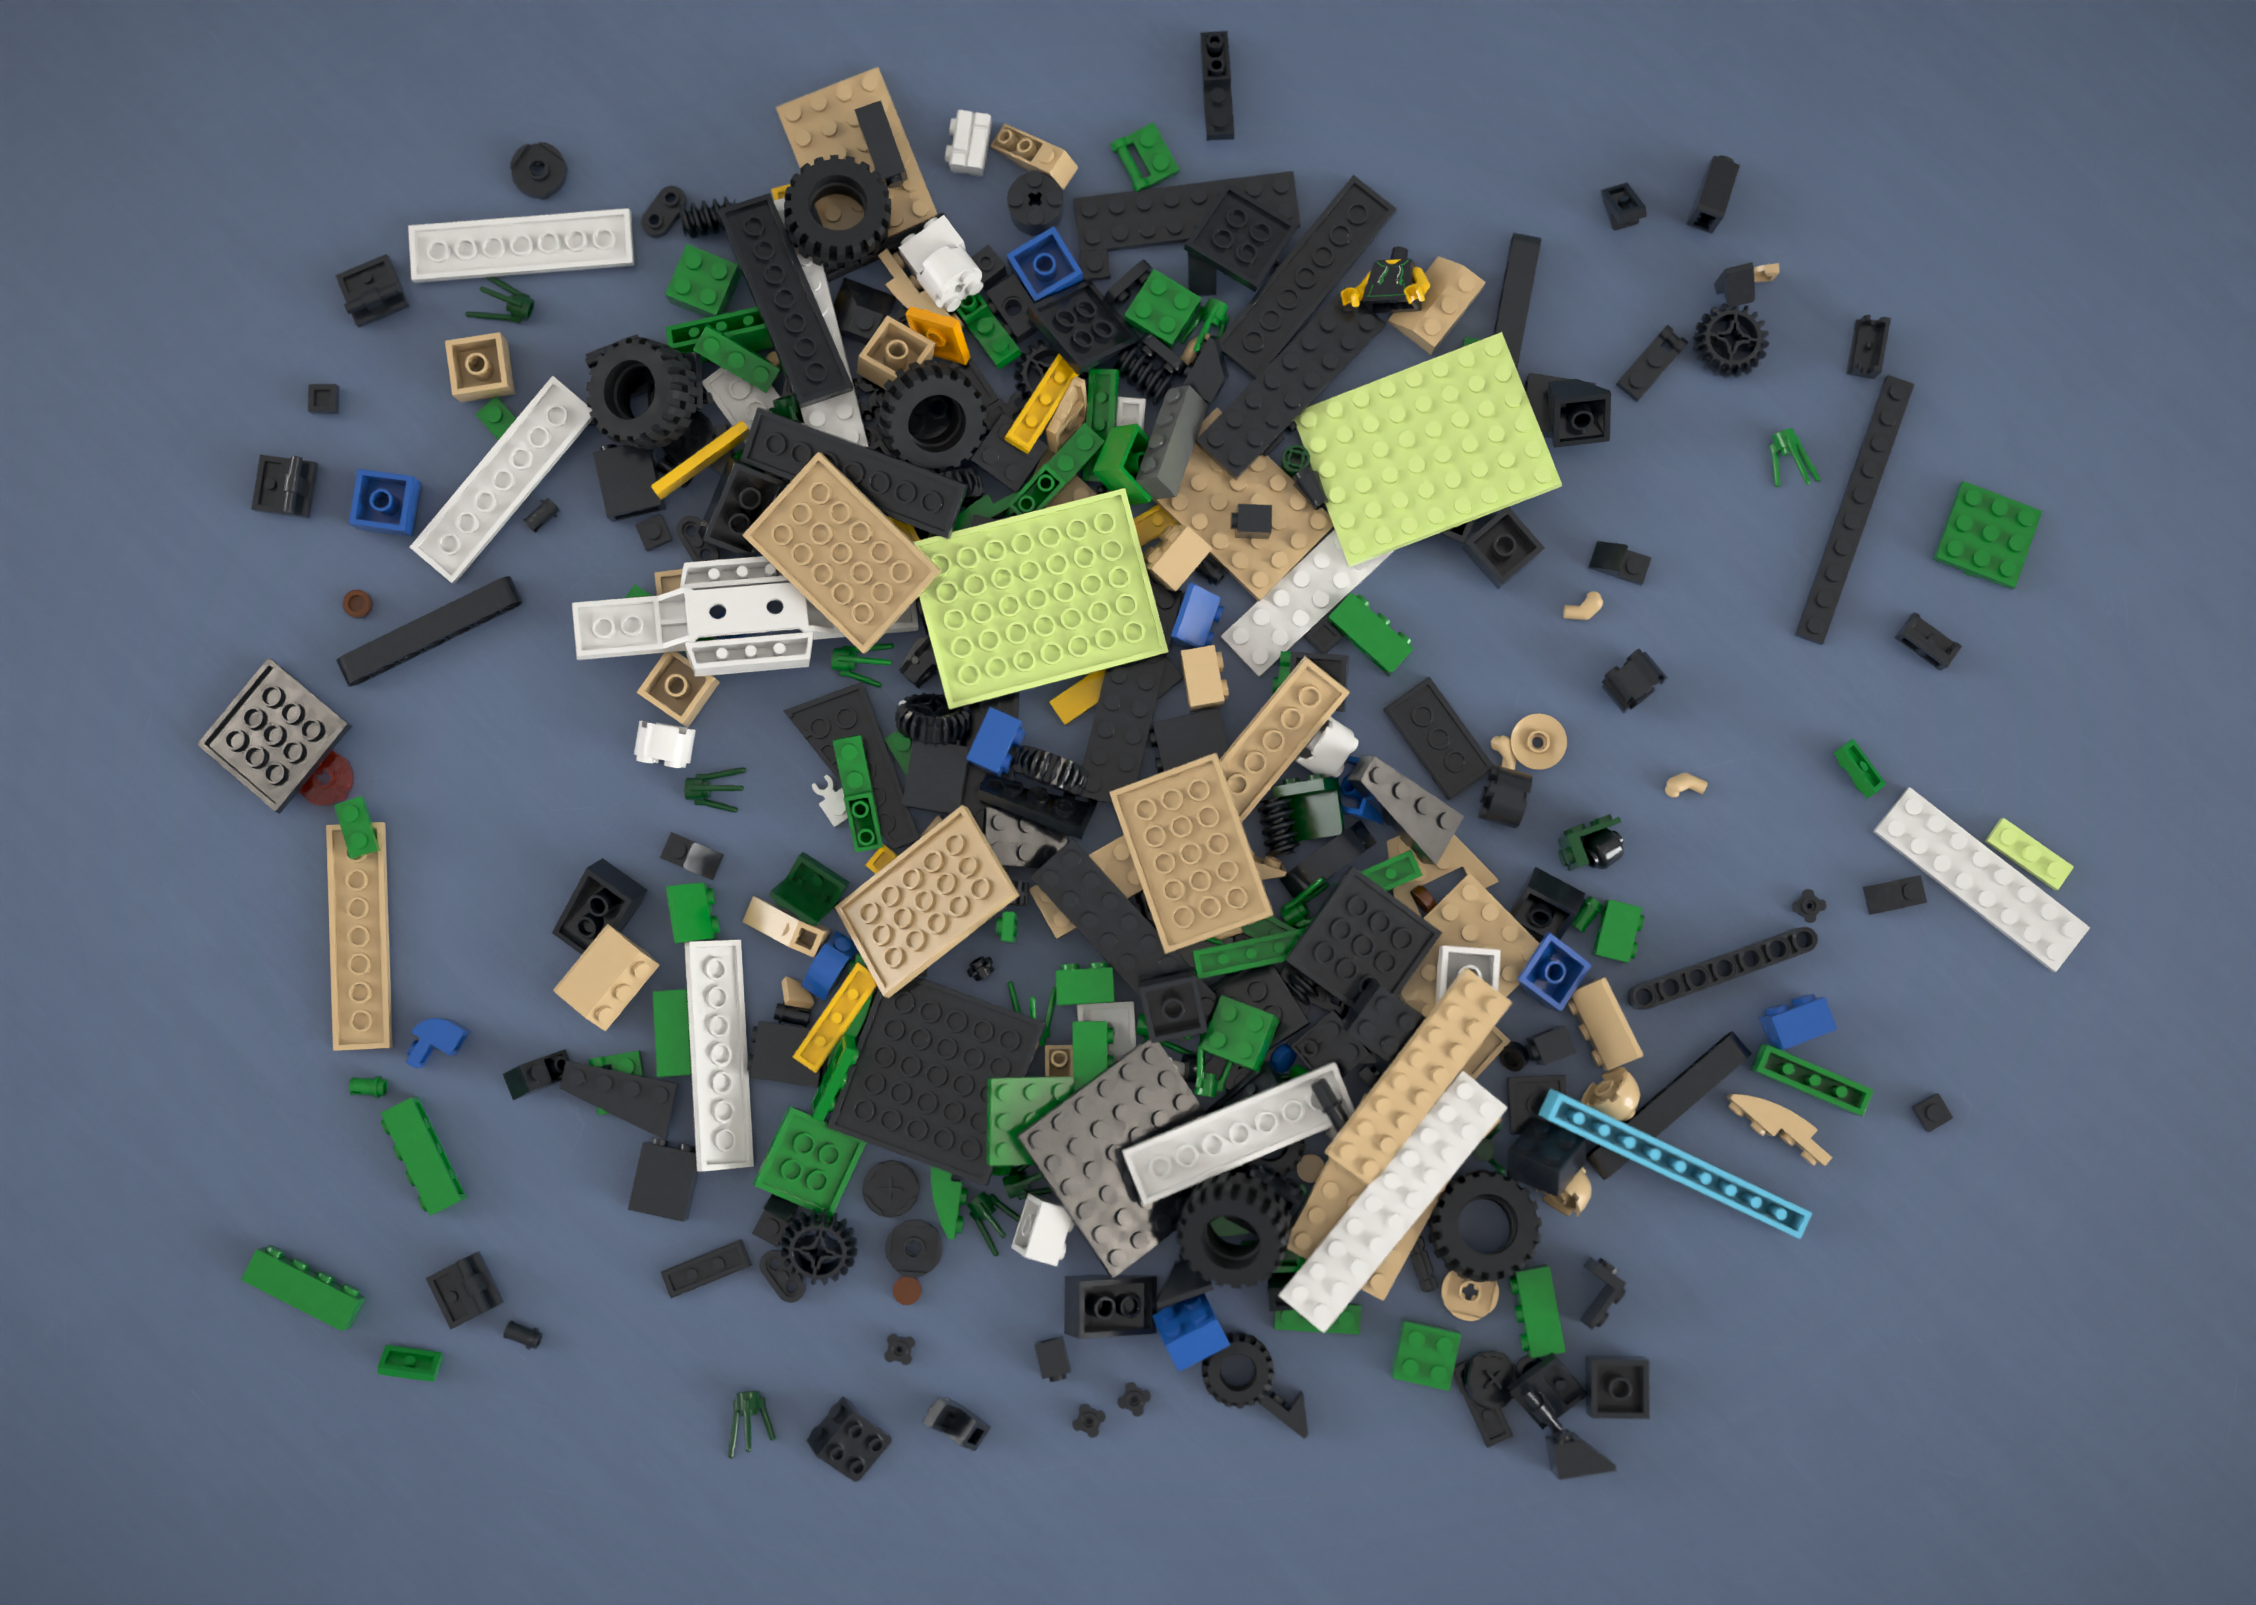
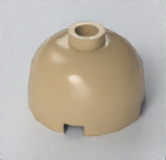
(1615, 1095)
(1574, 1196)

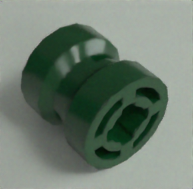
(1291, 463)

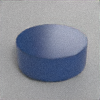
(1283, 1058)

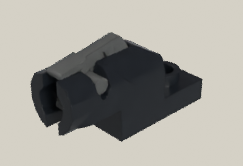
(919, 663)

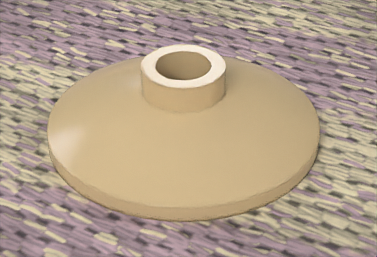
(1552, 737)

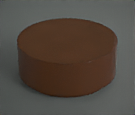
(357, 604)
(1423, 898)
(907, 1290)

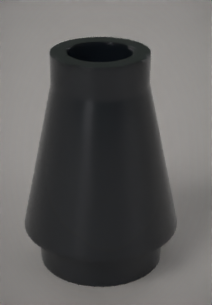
(1310, 486)

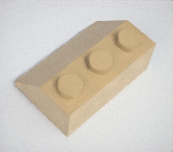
(1448, 298)
(606, 977)
(1603, 1024)

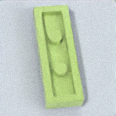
(2029, 854)

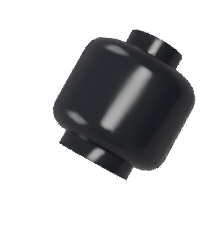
(1603, 848)

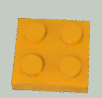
(943, 331)

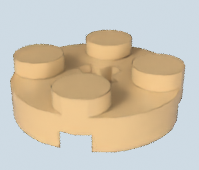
(1466, 1309)

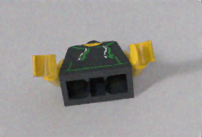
(1390, 285)

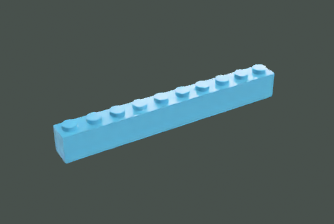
(1675, 1163)

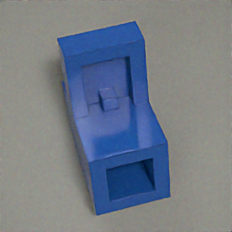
(829, 965)
(437, 1033)

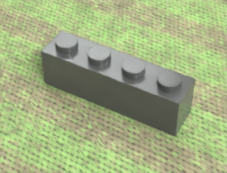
(1171, 442)

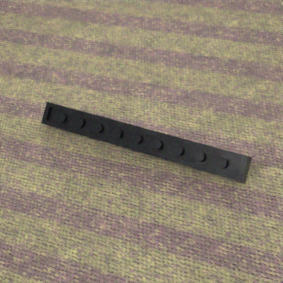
(1854, 509)

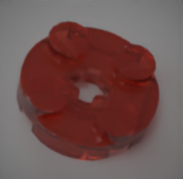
(336, 789)

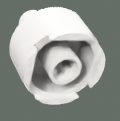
(950, 277)
(664, 743)
(1328, 749)

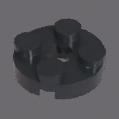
(542, 185)
(901, 1259)

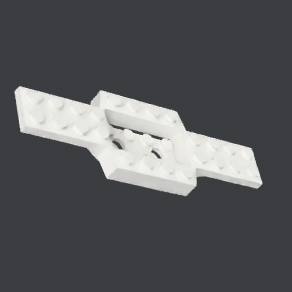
(682, 616)

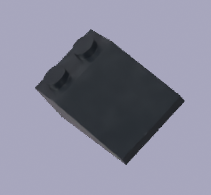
(599, 899)
(1109, 1306)

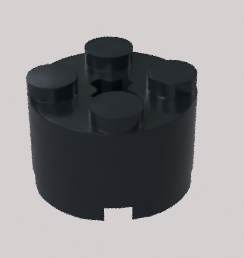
(1035, 187)
(1633, 681)
(1505, 796)

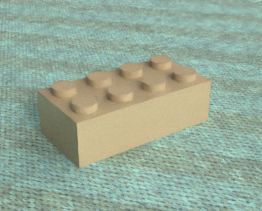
(1117, 865)

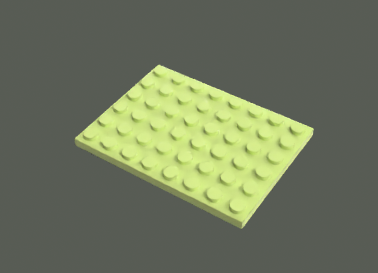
(1427, 449)
(1039, 599)

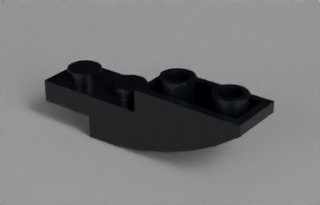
(1217, 85)

